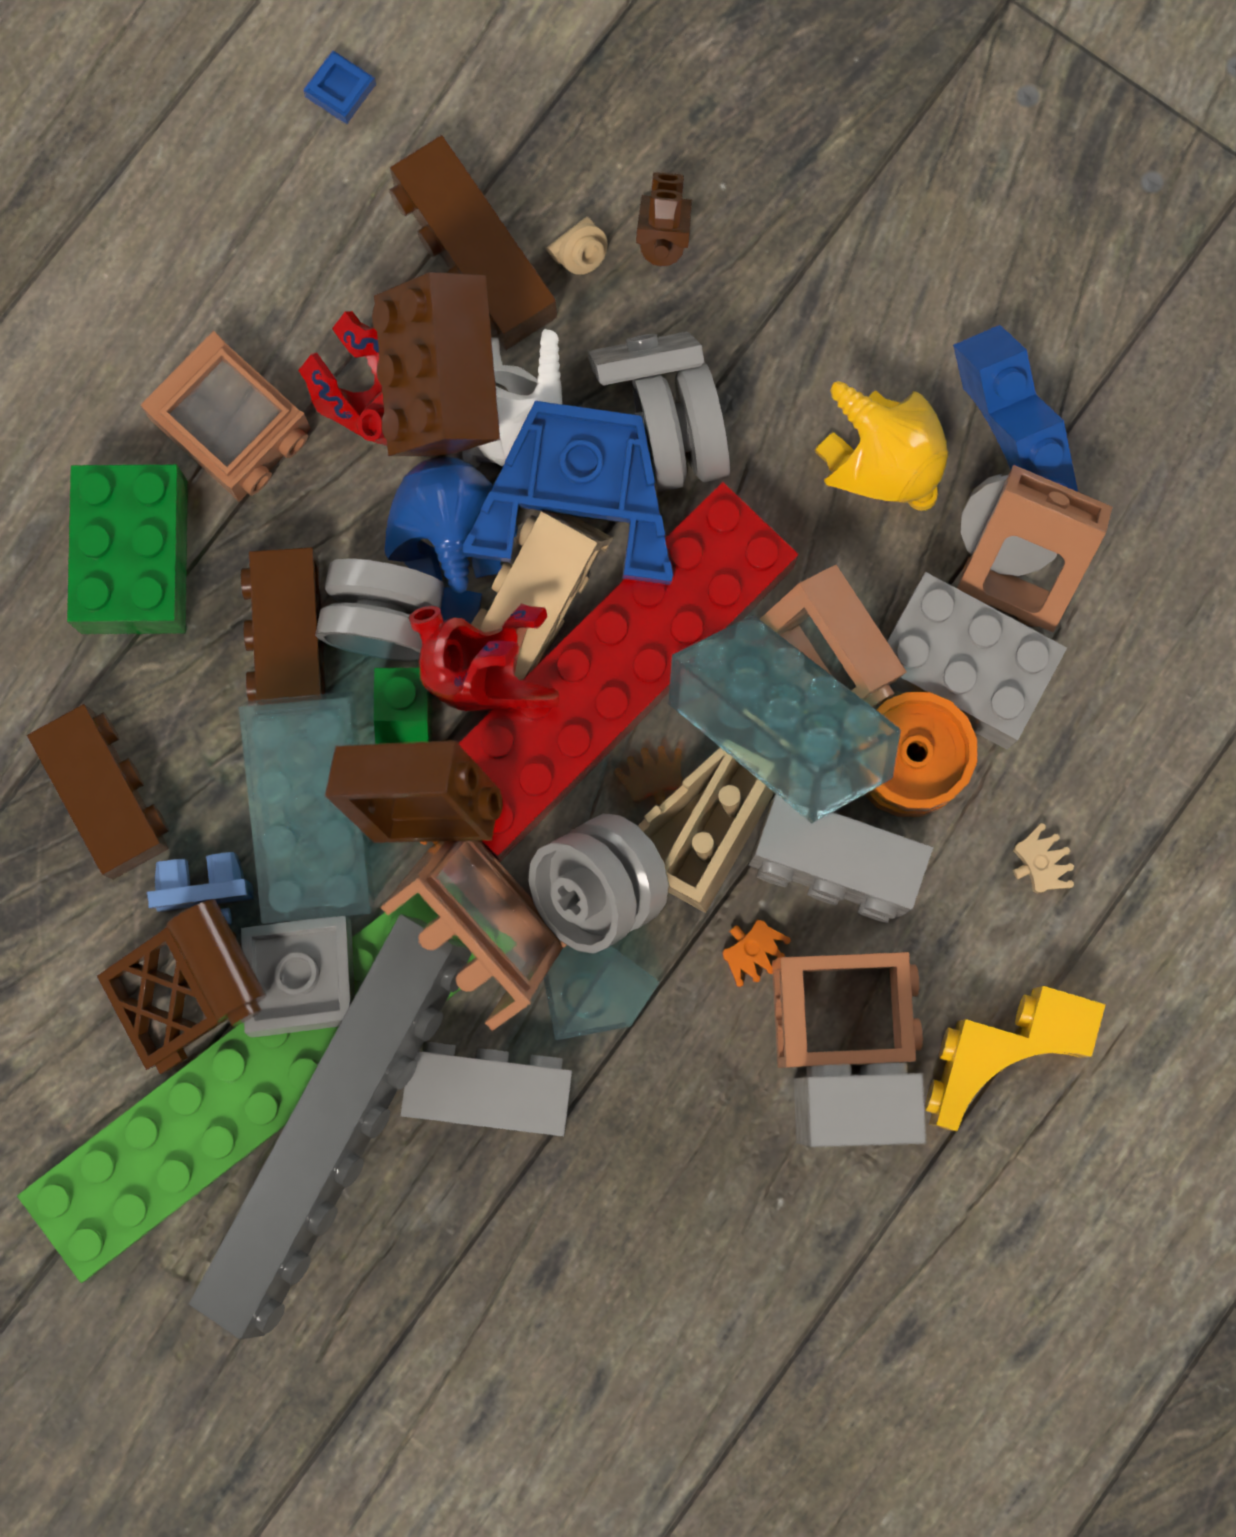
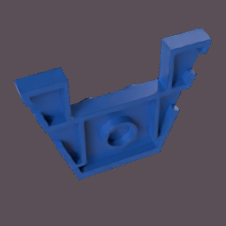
(578, 466)

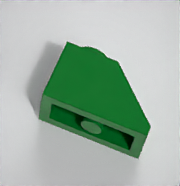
(401, 707)

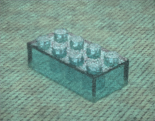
(783, 717)
(305, 848)

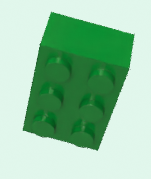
(127, 549)

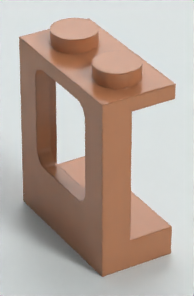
(1049, 518)

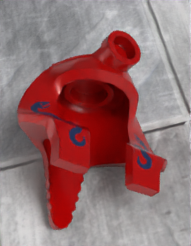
(354, 410)
(476, 667)

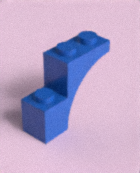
(1001, 384)

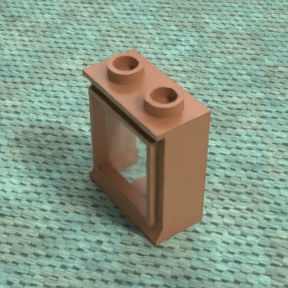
(227, 417)

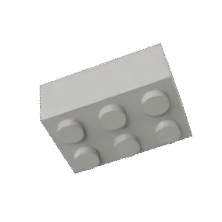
(973, 658)
(841, 861)
(859, 1110)

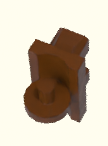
(664, 220)

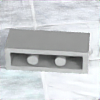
(488, 1090)

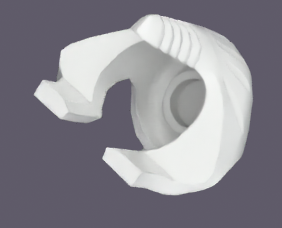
(517, 403)

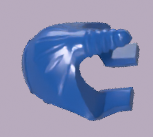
(439, 504)

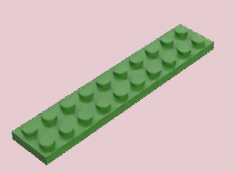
(187, 1130)

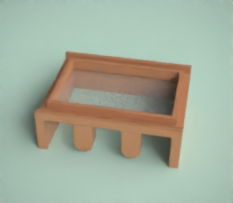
(489, 916)

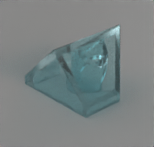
(595, 992)

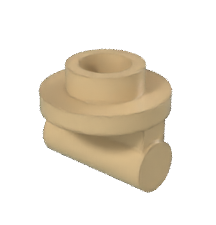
(580, 248)

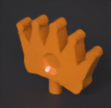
(753, 949)

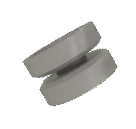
(686, 426)
(376, 608)
(598, 883)

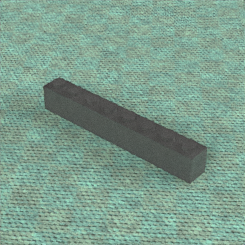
(329, 1132)

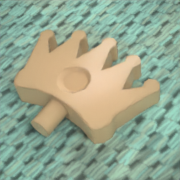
(1040, 862)

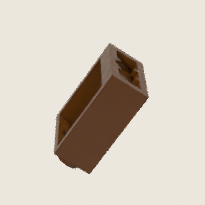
(414, 792)

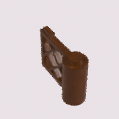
(207, 967)

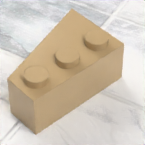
(545, 574)
(706, 826)

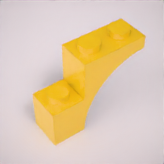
(976, 1052)

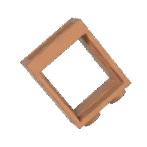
(845, 627)
(791, 1019)

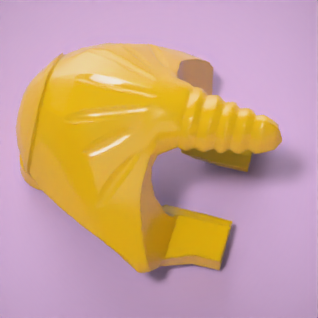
(898, 451)

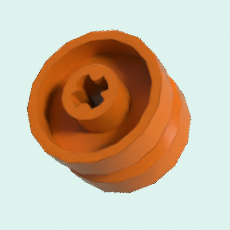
(949, 752)

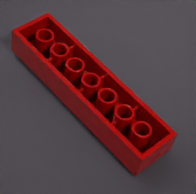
(620, 661)

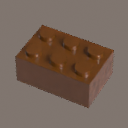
(436, 365)

